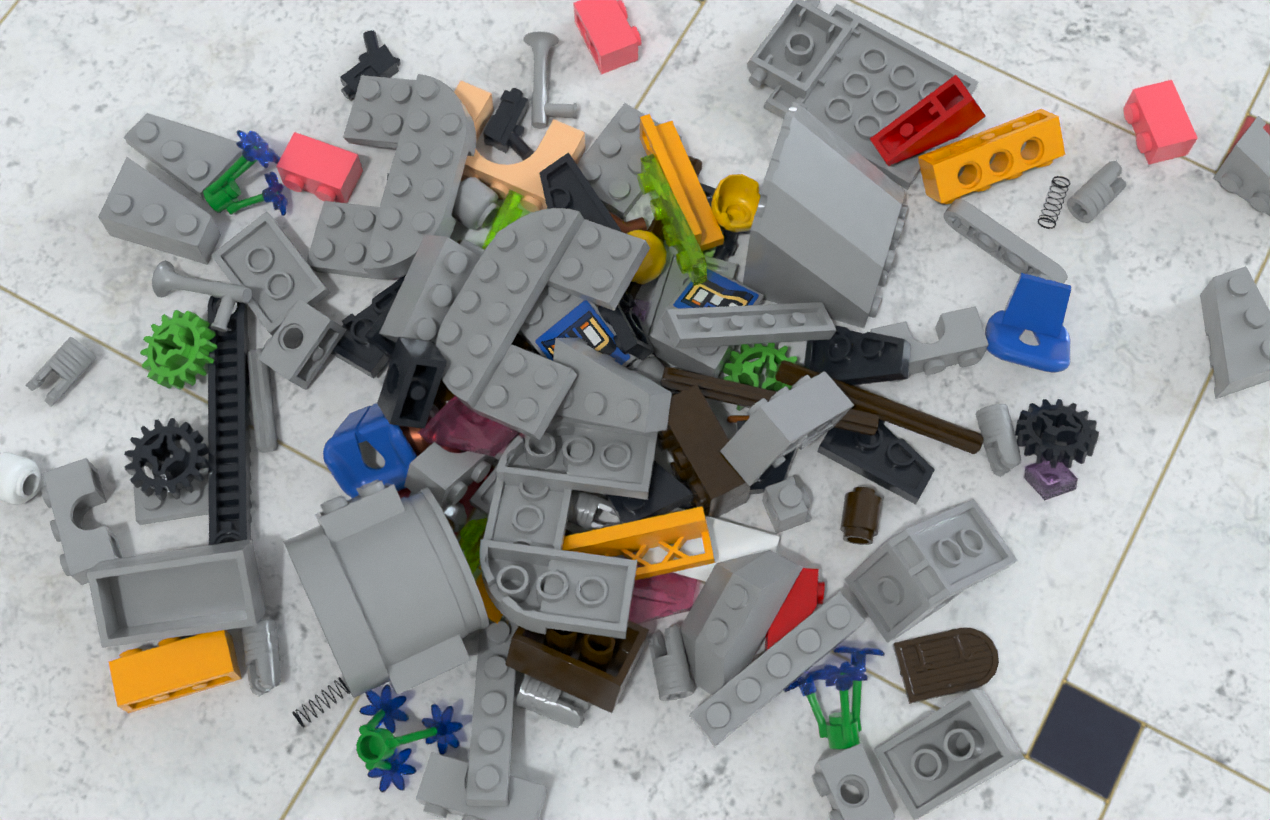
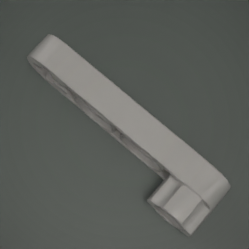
(1001, 242)

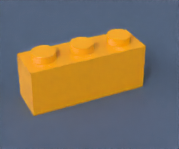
(173, 669)

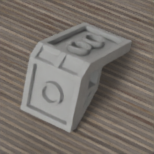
(928, 568)

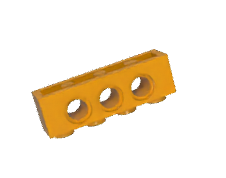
(941, 167)

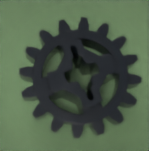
(1056, 433)
(176, 471)

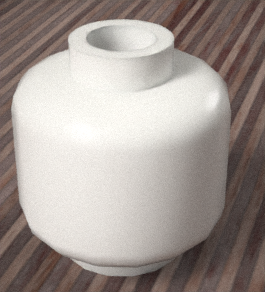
(18, 478)

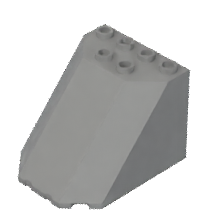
(823, 223)

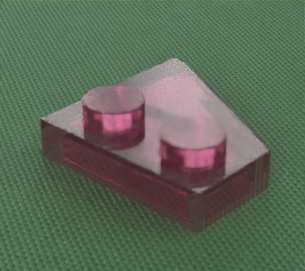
(466, 430)
(661, 596)

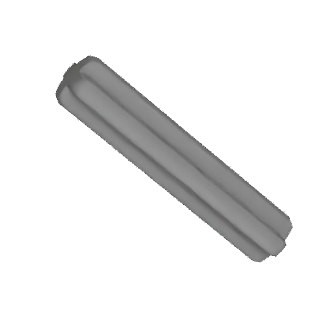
(262, 402)

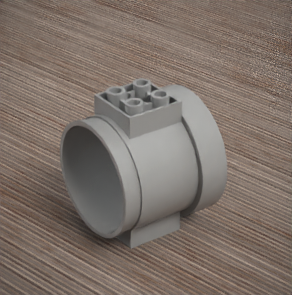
(388, 587)

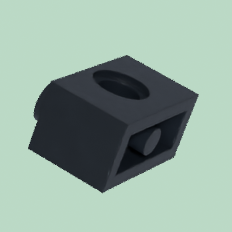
(411, 382)

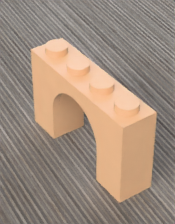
(521, 176)

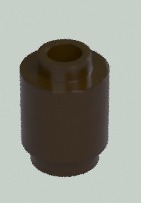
(861, 516)

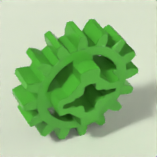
(178, 349)
(748, 372)

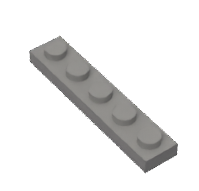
(747, 324)
(776, 669)
(492, 718)

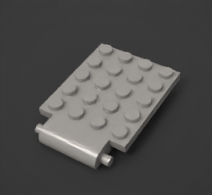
(847, 76)

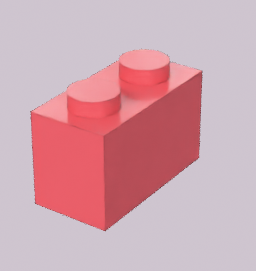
(607, 33)
(1159, 122)
(319, 169)

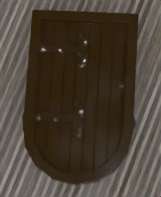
(945, 663)

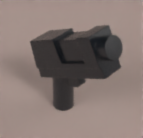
(375, 62)
(505, 127)

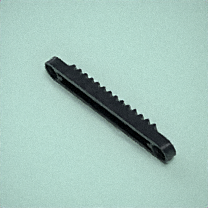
(229, 429)

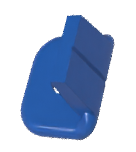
(1036, 307)
(345, 457)

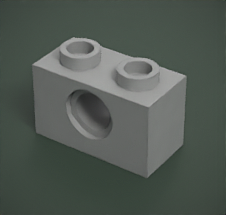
(319, 339)
(855, 769)

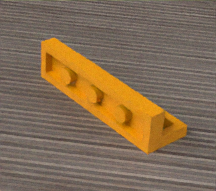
(675, 164)
(648, 534)

